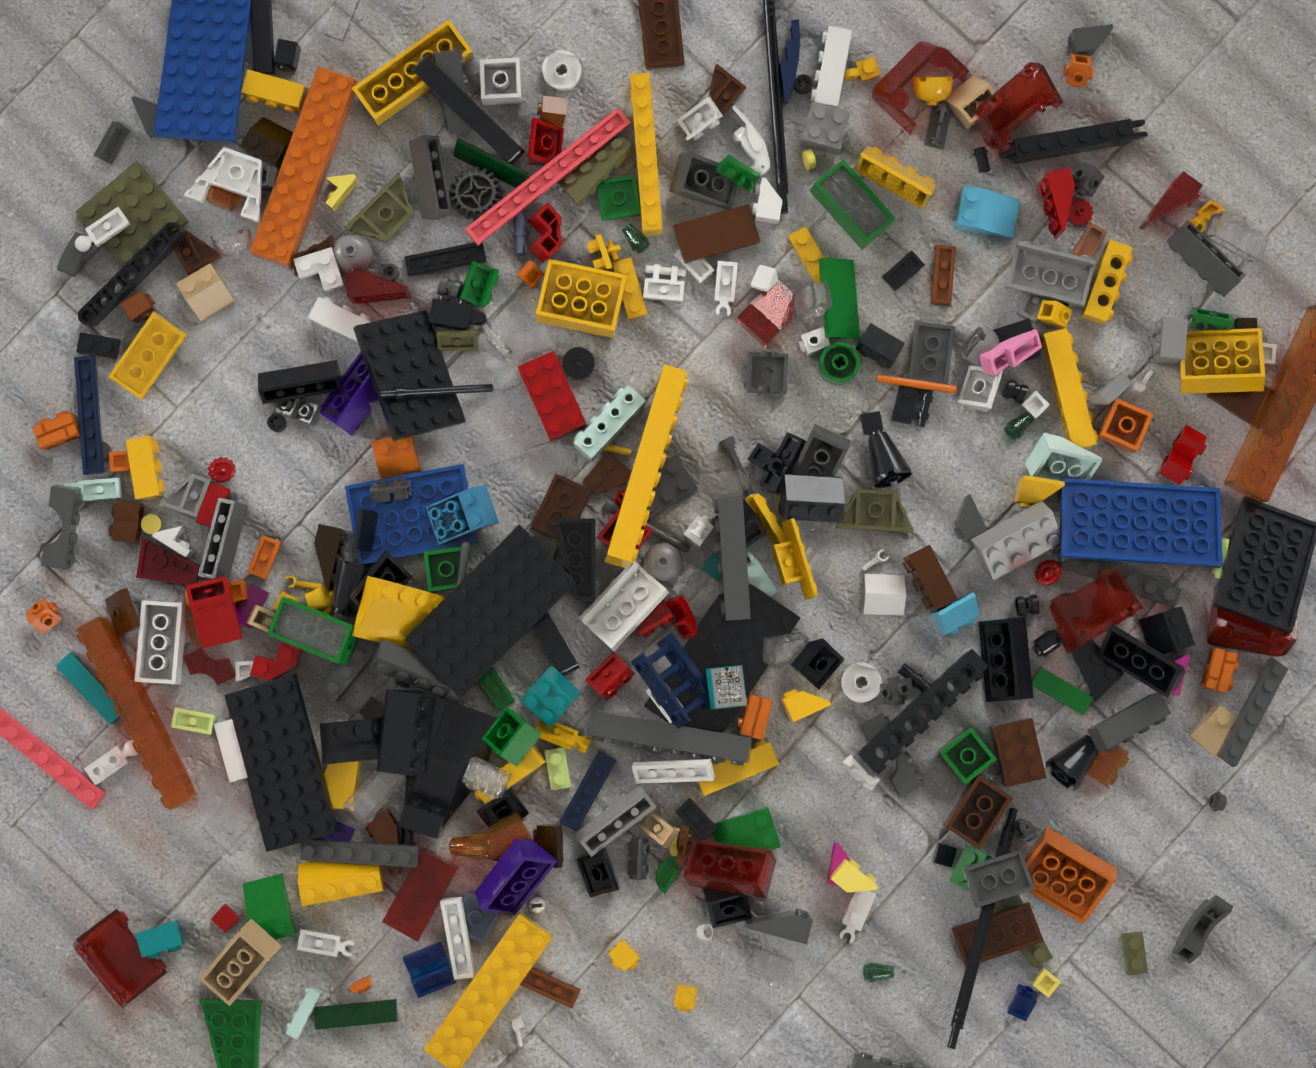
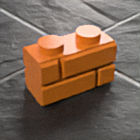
(57, 430)
(1219, 670)
(755, 717)

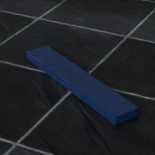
(89, 415)

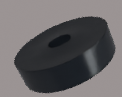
(574, 355)

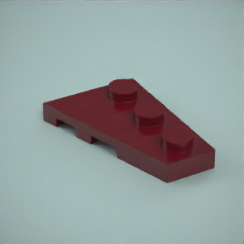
(164, 565)

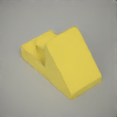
(344, 185)

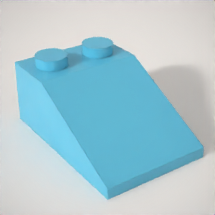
(986, 212)
(956, 614)

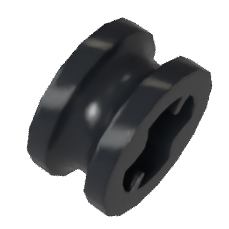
(808, 80)
(271, 425)

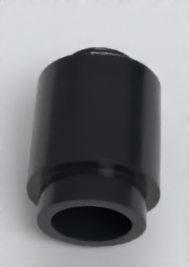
(1047, 643)

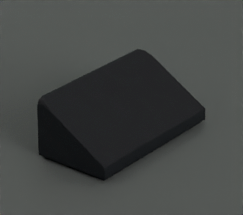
(365, 530)

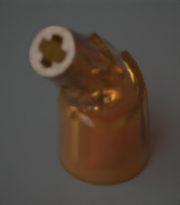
(490, 843)

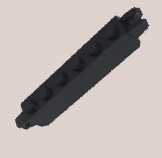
(1073, 141)

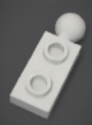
(103, 230)
(110, 762)

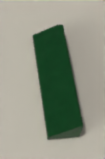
(479, 158)
(356, 1014)

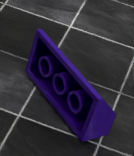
(351, 405)
(514, 877)

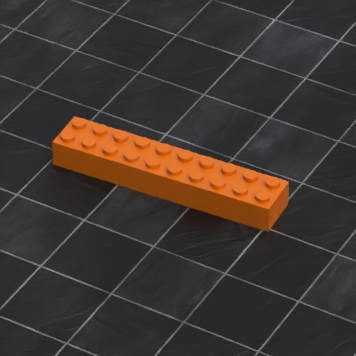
(304, 168)

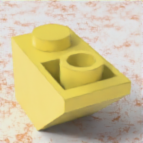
(851, 879)

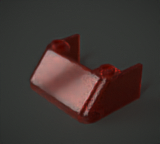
(889, 90)

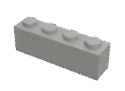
(615, 820)

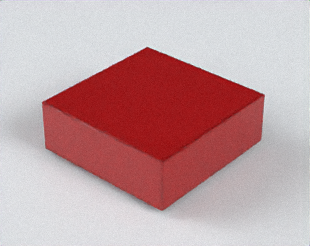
(225, 918)

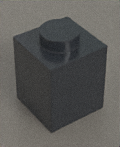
(287, 55)

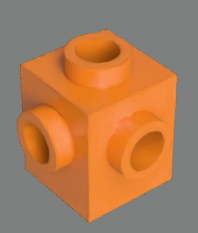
(1078, 70)
(43, 615)

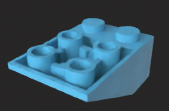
(462, 514)

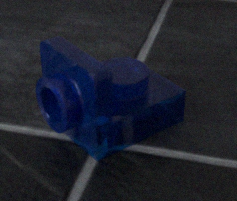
(1023, 1002)

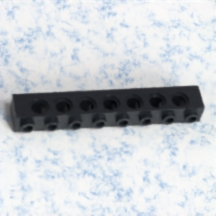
(867, 755)

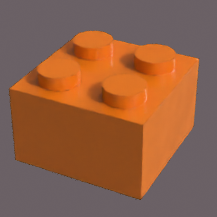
(1124, 425)

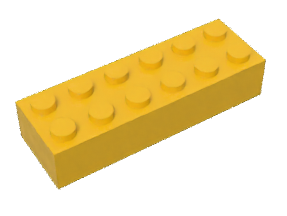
(396, 84)

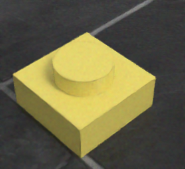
(1046, 982)

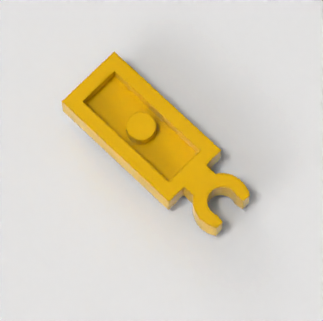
(563, 736)

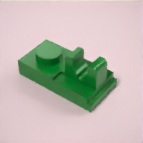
(738, 172)
(1218, 319)

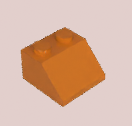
(396, 457)

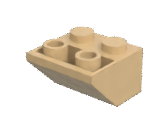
(966, 98)

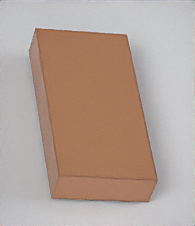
(1090, 241)

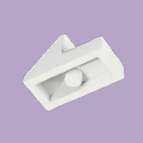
(170, 538)

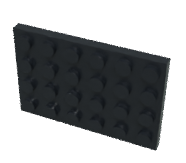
(406, 355)
(1266, 565)

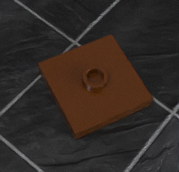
(122, 612)

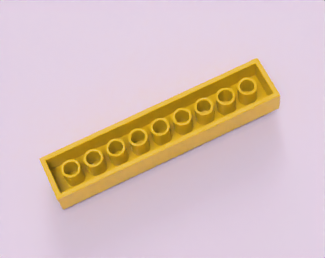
(645, 468)

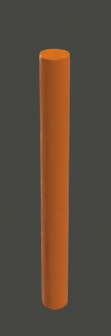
(916, 383)

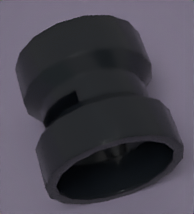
(1015, 391)
(1027, 605)

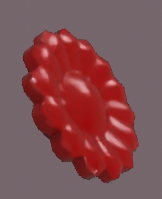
(1080, 212)
(221, 469)
(1048, 572)

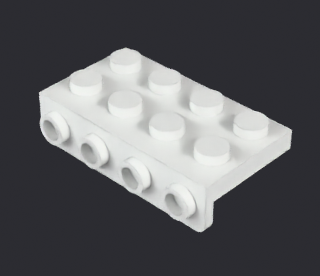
(623, 605)

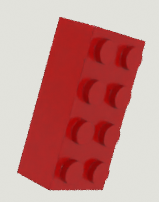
(552, 396)

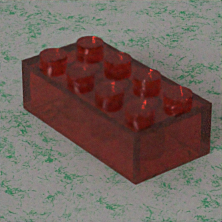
(729, 868)
(420, 894)

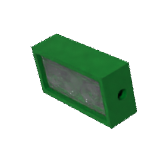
(852, 204)
(313, 631)

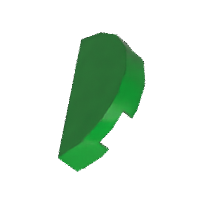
(666, 874)

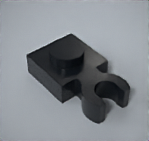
(765, 458)

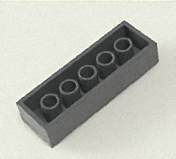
(733, 556)

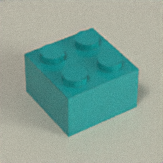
(550, 696)

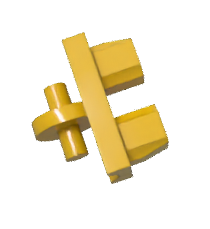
(598, 245)

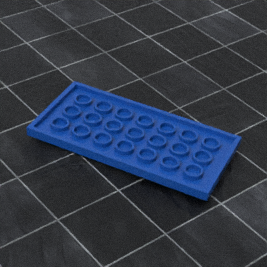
(203, 70)
(1140, 523)

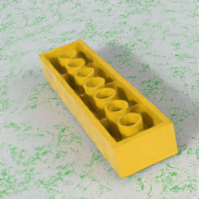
(488, 992)

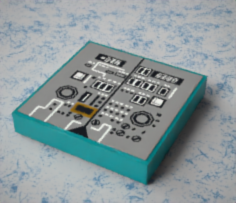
(726, 687)

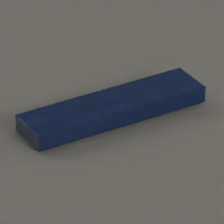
(587, 791)

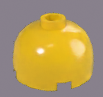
(932, 88)

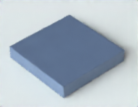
(478, 922)

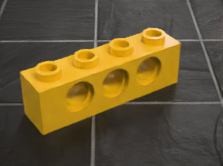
(1093, 310)

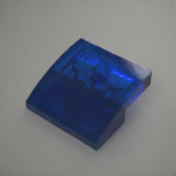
(429, 969)

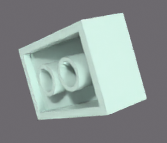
(1059, 458)

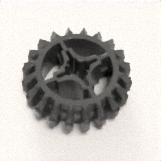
(467, 195)

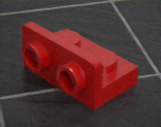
(659, 616)
(610, 676)

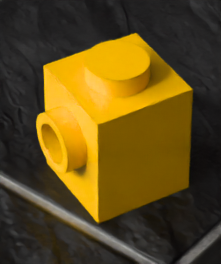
(1054, 314)
(623, 956)
(685, 997)

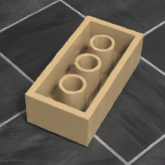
(240, 962)

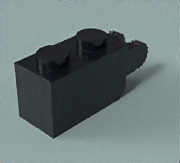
(454, 315)

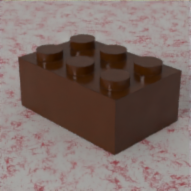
(929, 579)
(1017, 752)
(977, 811)

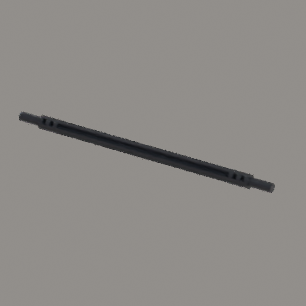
(776, 102)
(978, 942)

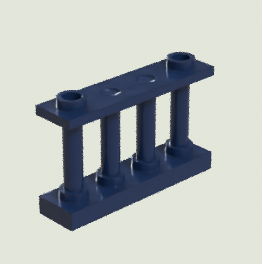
(686, 670)

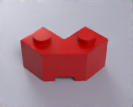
(547, 224)
(1180, 459)
(287, 659)

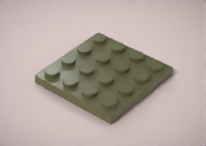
(142, 204)

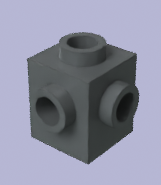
(1087, 179)
(897, 690)

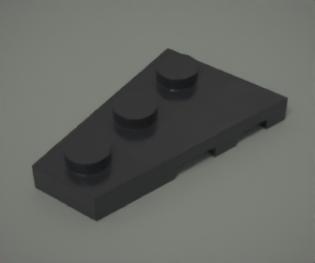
(1096, 672)

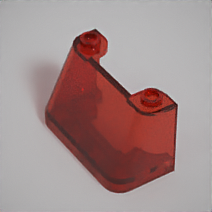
(1014, 103)
(1093, 609)
(1246, 635)
(116, 959)

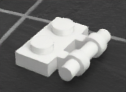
(664, 289)

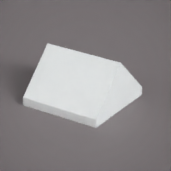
(979, 389)
(884, 594)

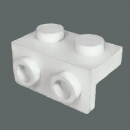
(700, 118)

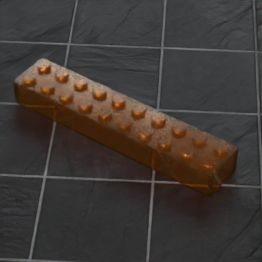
(1279, 417)
(137, 712)

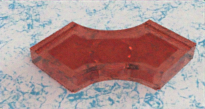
(219, 670)

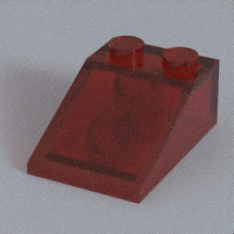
(1180, 193)
(369, 288)
(768, 314)

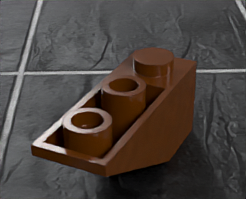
(385, 830)

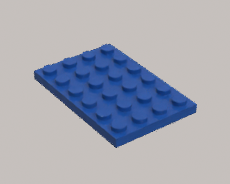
(404, 524)

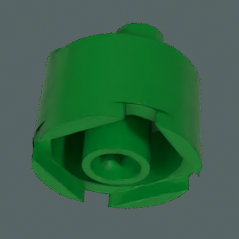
(828, 367)

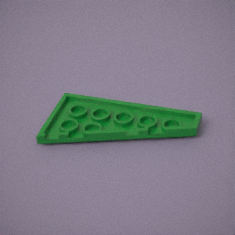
(234, 1031)

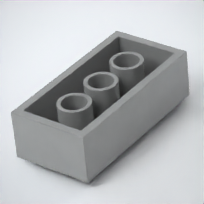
(1017, 540)

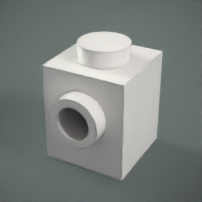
(813, 342)

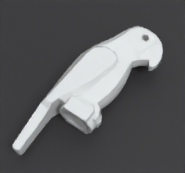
(752, 144)

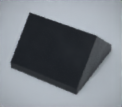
(502, 808)
(598, 873)

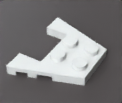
(236, 174)

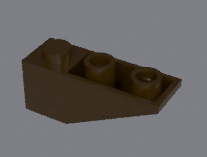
(328, 549)

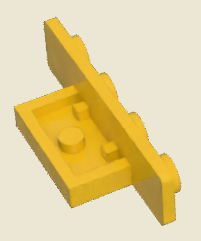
(792, 560)

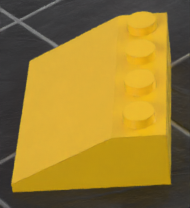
(895, 177)
(581, 298)
(1223, 361)
(392, 611)

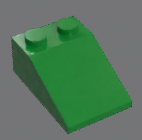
(749, 830)
(269, 906)

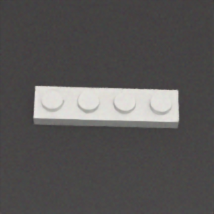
(673, 771)
(457, 938)

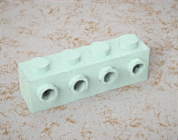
(609, 423)

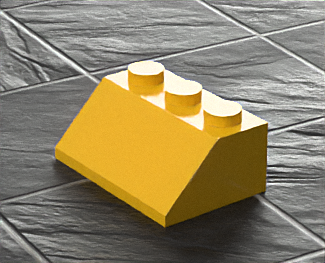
(801, 704)

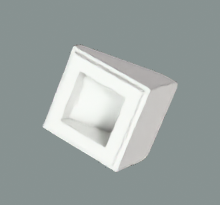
(764, 278)

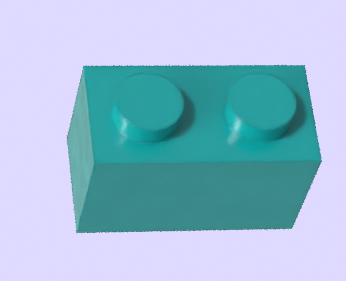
(160, 938)

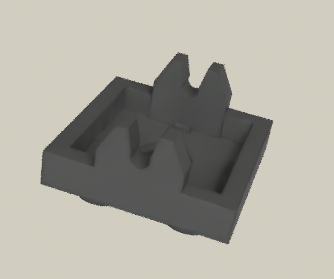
(777, 363)

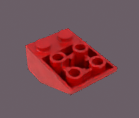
(1057, 191)
(214, 611)

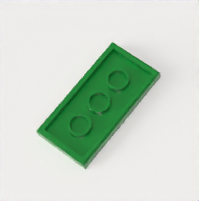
(842, 318)

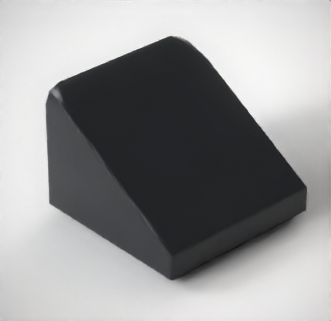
(944, 855)

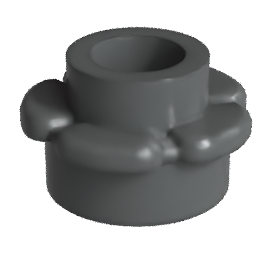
(390, 268)
(1218, 801)

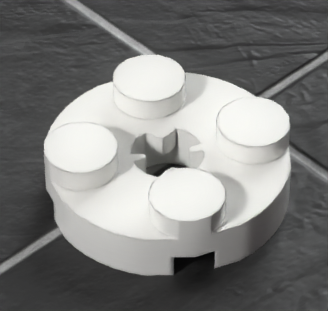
(555, 61)
(867, 692)
(859, 773)

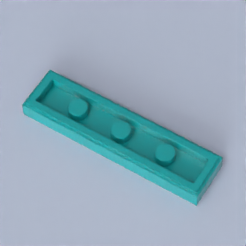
(88, 686)

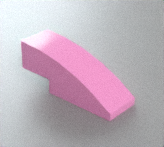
(1010, 352)

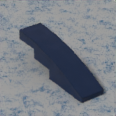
(788, 67)

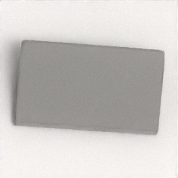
(1111, 390)

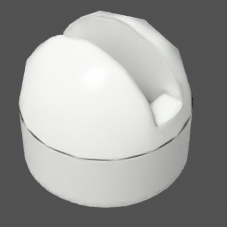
(535, 900)
(708, 932)

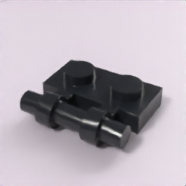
(905, 406)

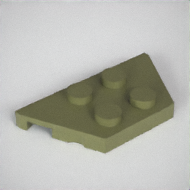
(384, 213)
(875, 511)

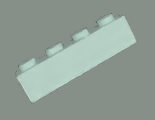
(305, 1009)

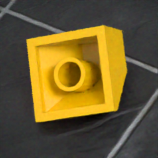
(1034, 489)

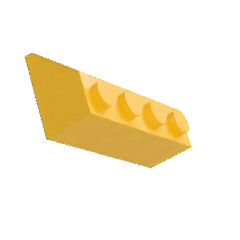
(334, 880)

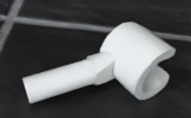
(1139, 387)
(875, 560)
(517, 1024)

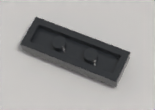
(788, 453)

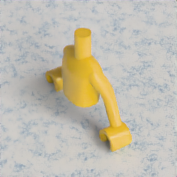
(319, 598)

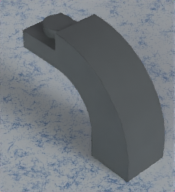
(1199, 926)

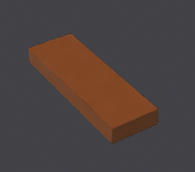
(943, 275)
(551, 987)

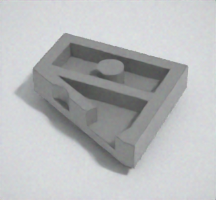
(189, 495)

